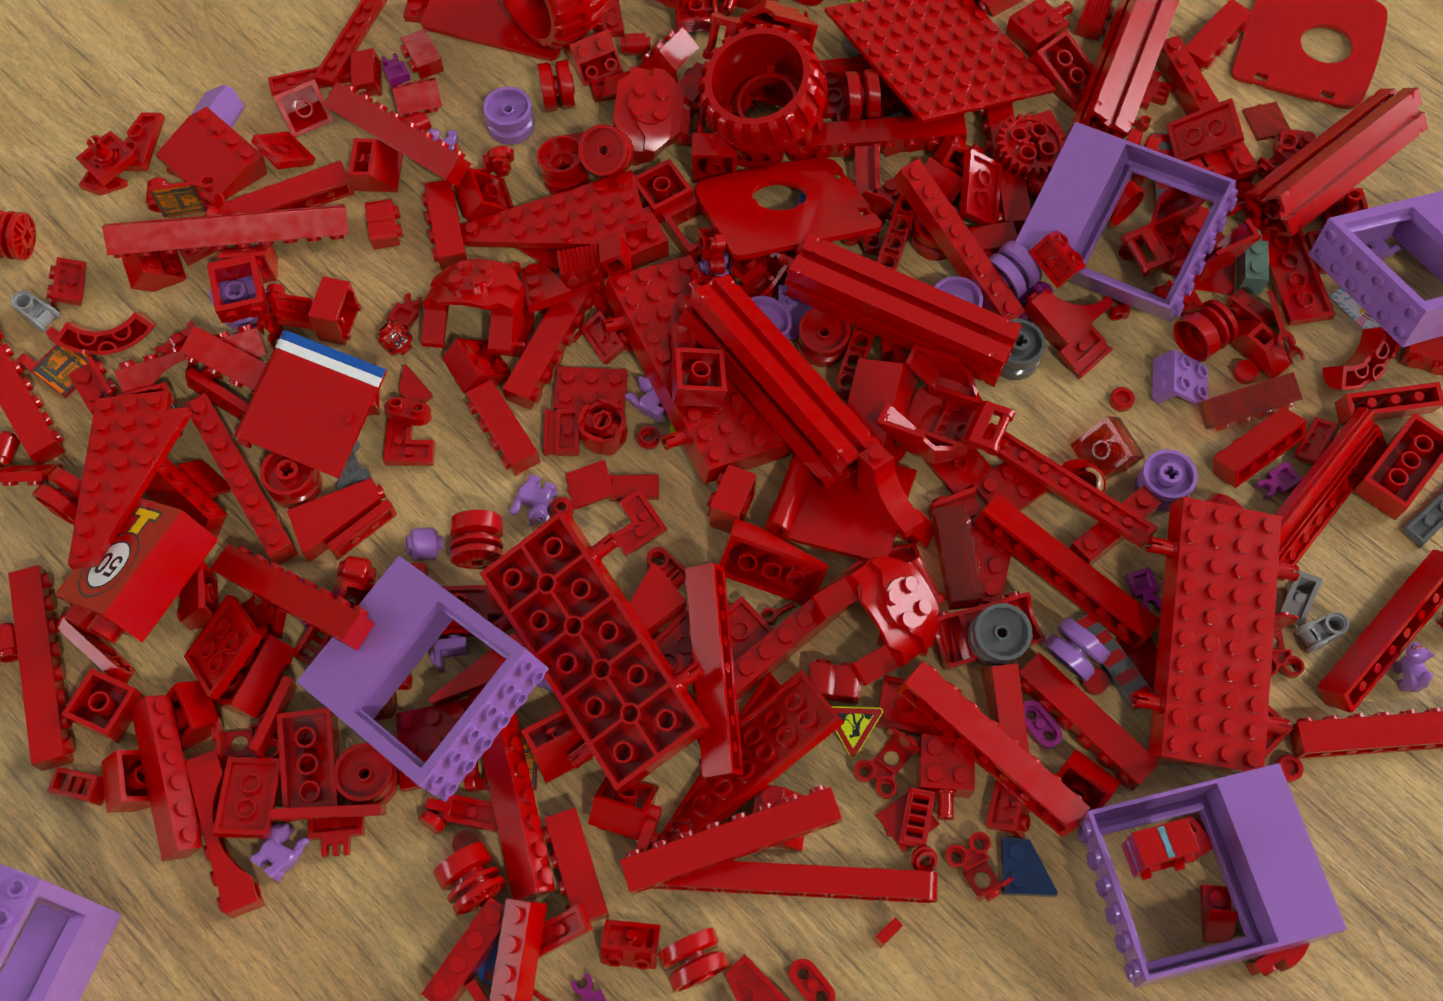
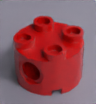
(603, 426)

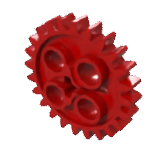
(1029, 145)

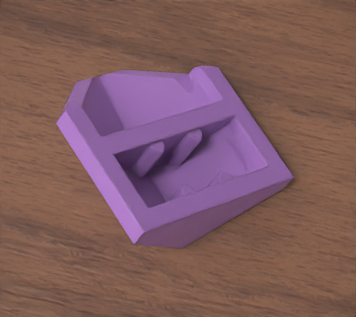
(223, 103)

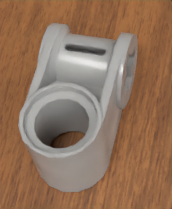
(34, 310)
(1319, 633)

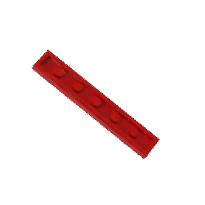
(348, 42)

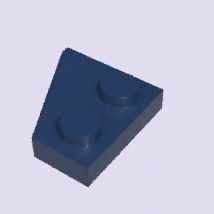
(1025, 866)

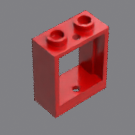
(678, 215)
(233, 269)

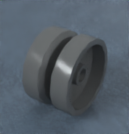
(1026, 352)
(1012, 625)

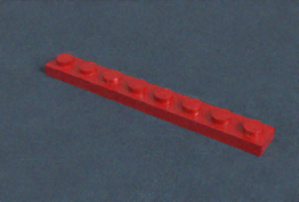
(1073, 489)

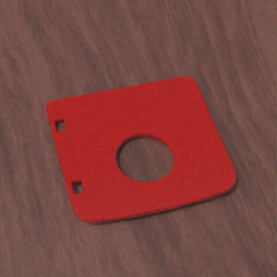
(483, 23)
(1275, 52)
(754, 231)

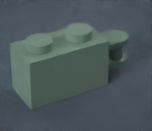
(1253, 268)

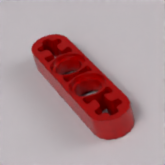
(97, 651)

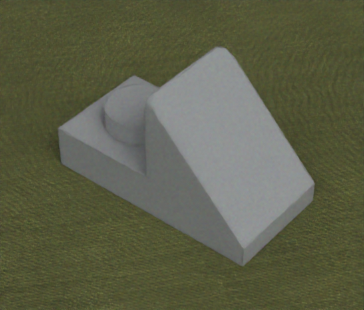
(1300, 595)

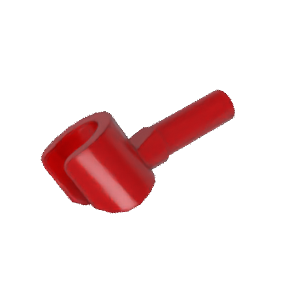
(1143, 123)
(777, 612)

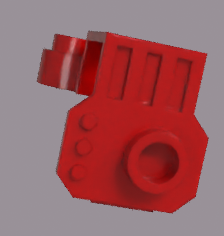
(1280, 156)
(494, 161)
(881, 206)
(711, 248)
(1280, 656)
(225, 739)
(882, 773)
(975, 861)

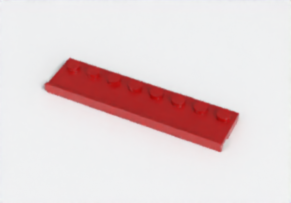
(1328, 484)

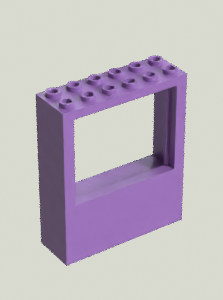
(1086, 190)
(1369, 281)
(408, 619)
(1262, 858)
(57, 943)

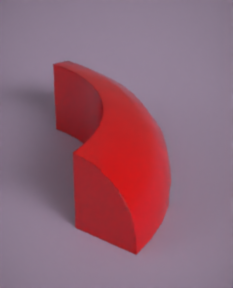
(96, 342)
(1365, 364)

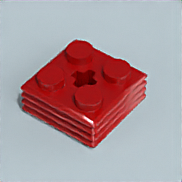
(696, 15)

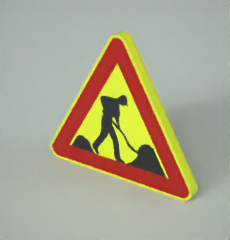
(856, 726)

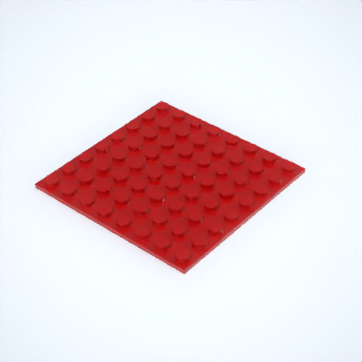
(939, 55)

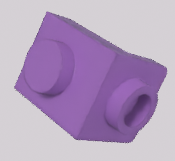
(451, 646)

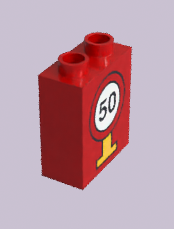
(138, 574)

